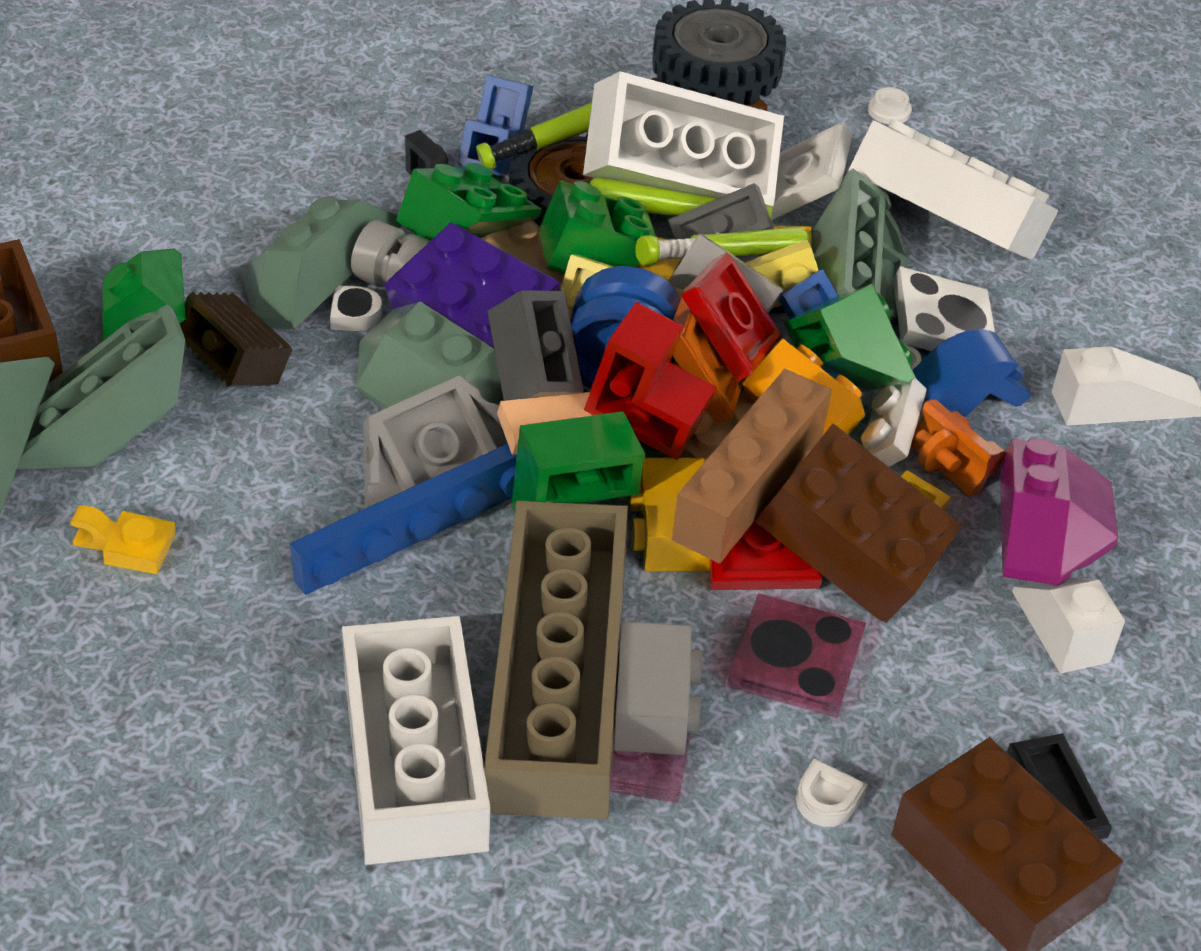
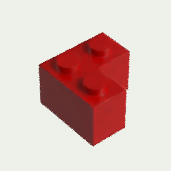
(638, 378)

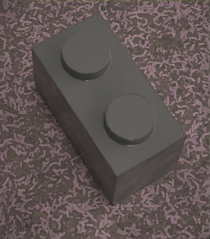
(535, 346)

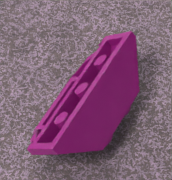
(1052, 512)

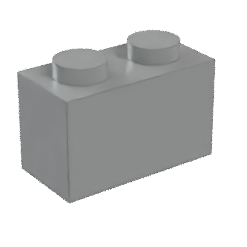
(654, 688)

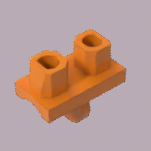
(954, 449)

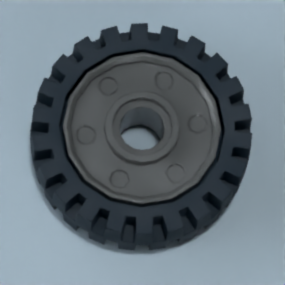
(719, 50)

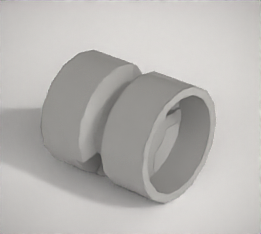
(382, 252)

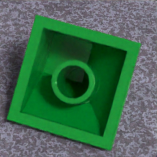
(142, 287)

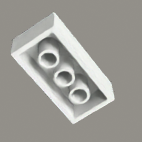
(680, 139)
(965, 194)
(415, 741)

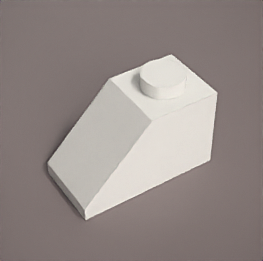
(1073, 621)

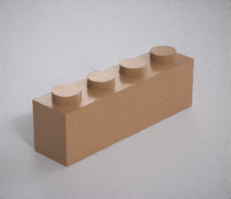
(750, 465)

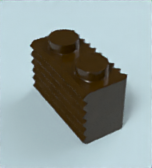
(233, 340)

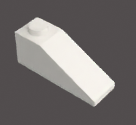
(1121, 387)

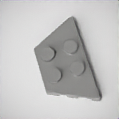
(427, 437)

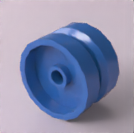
(604, 304)

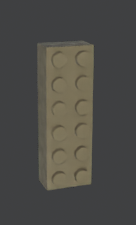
(558, 662)

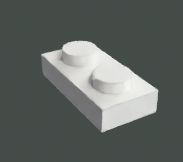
(894, 421)

